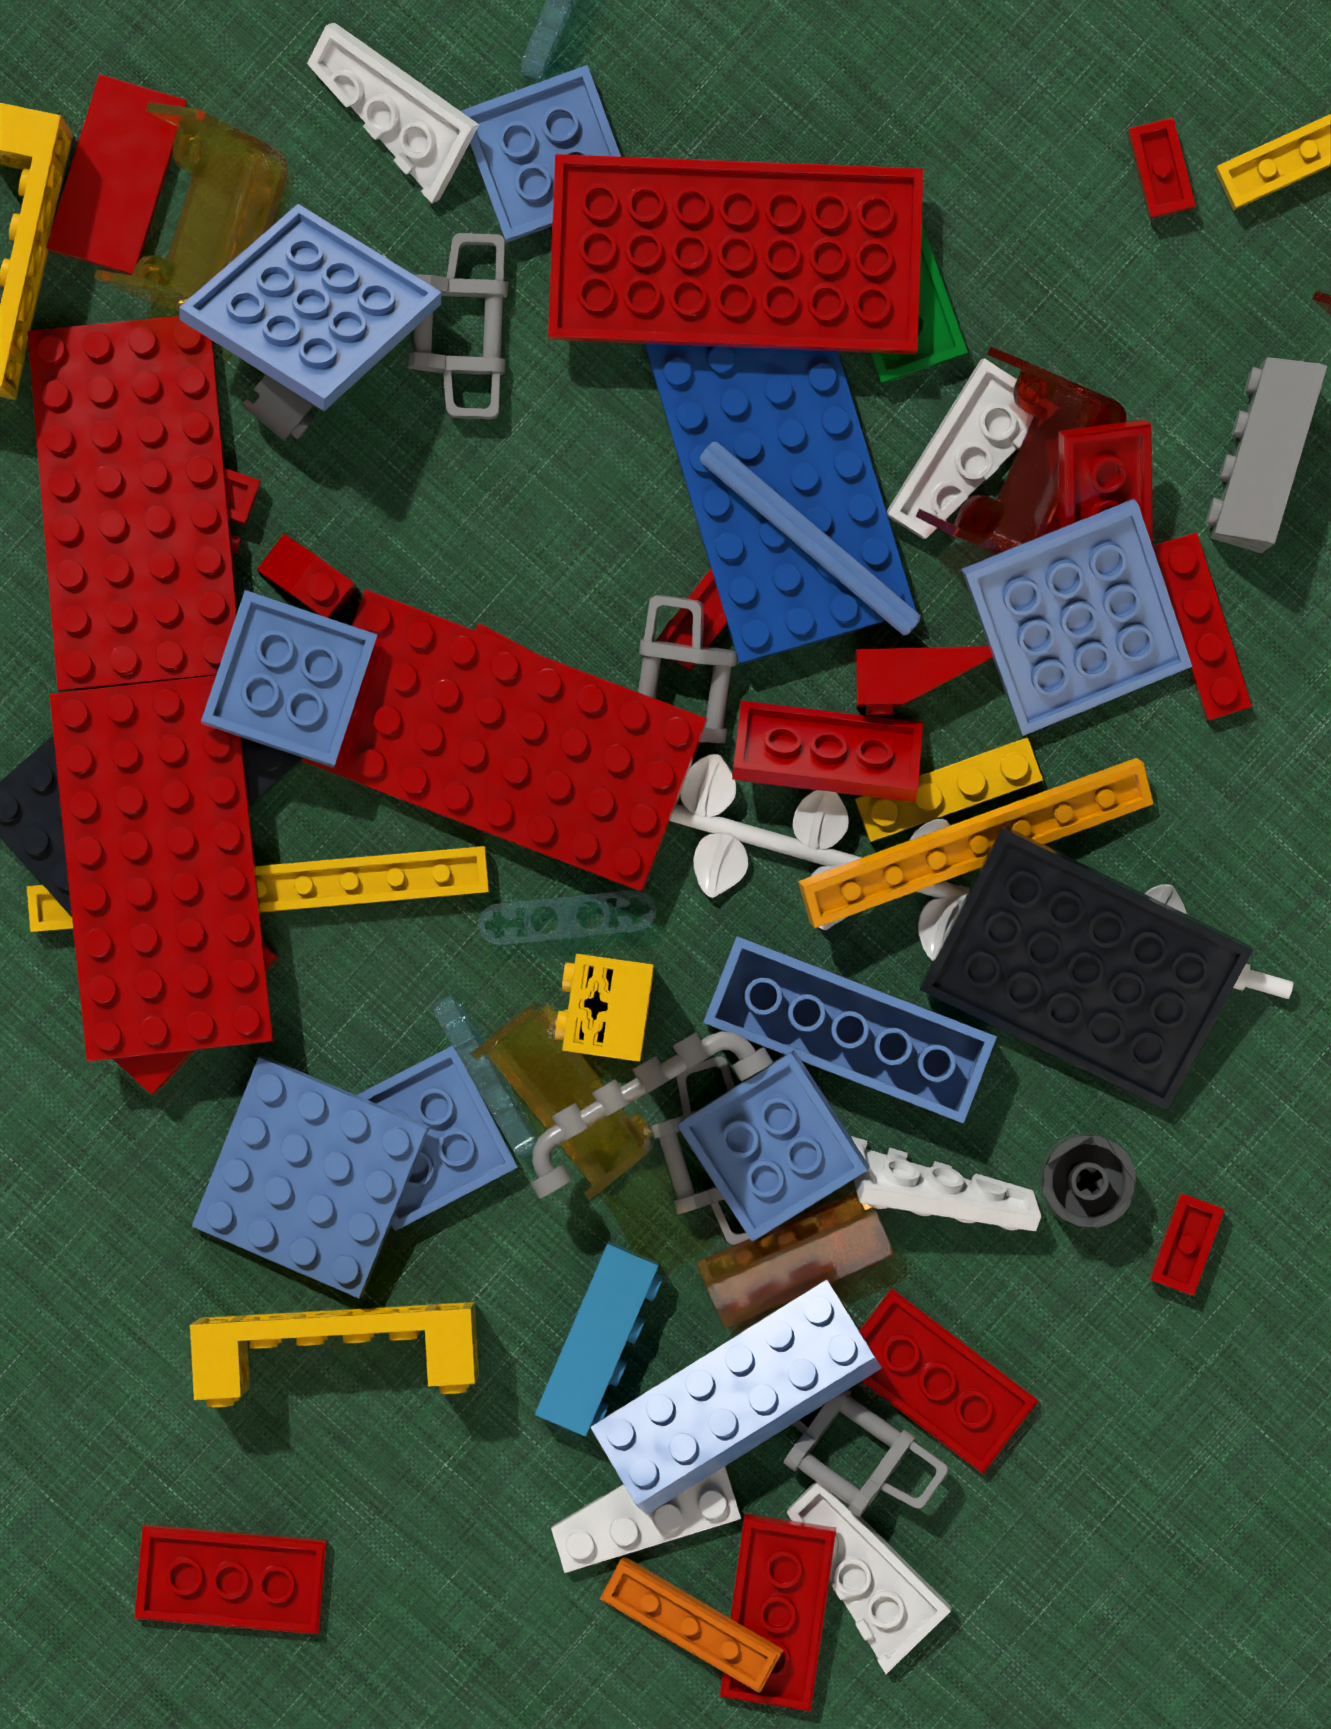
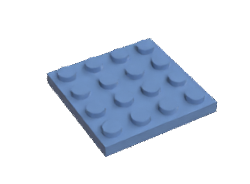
(310, 306)
(1077, 617)
(310, 1176)

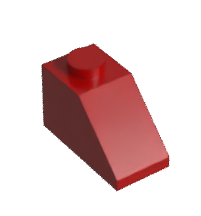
(307, 578)

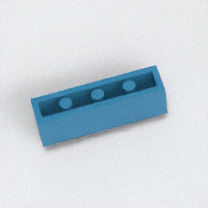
(597, 1339)

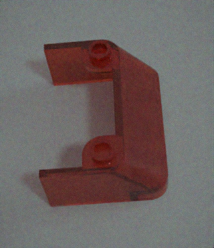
(1030, 494)

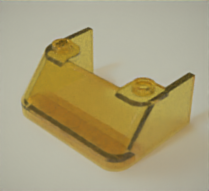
(224, 212)
(556, 1079)

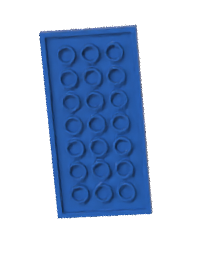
(800, 434)

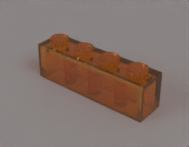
(794, 1259)

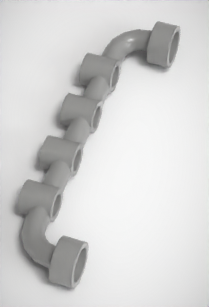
(649, 1077)

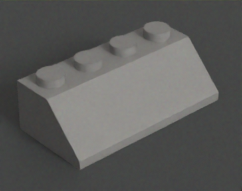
(1266, 453)

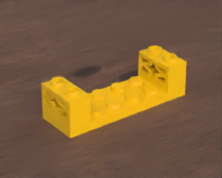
(41, 148)
(626, 1009)
(221, 1343)

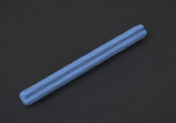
(809, 538)

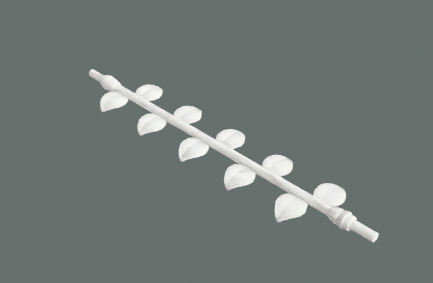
(820, 824)

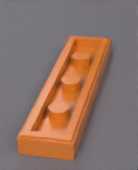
(691, 1624)

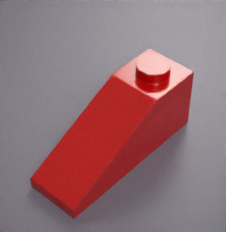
(903, 674)

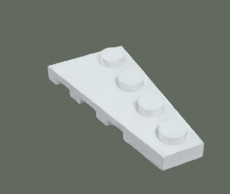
(409, 118)
(965, 450)
(943, 1192)
(618, 1527)
(879, 1588)

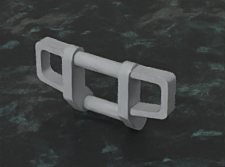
(491, 362)
(720, 659)
(667, 1134)
(899, 1444)

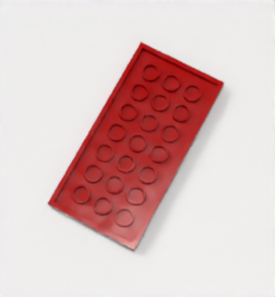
(735, 254)
(132, 502)
(515, 743)
(159, 872)

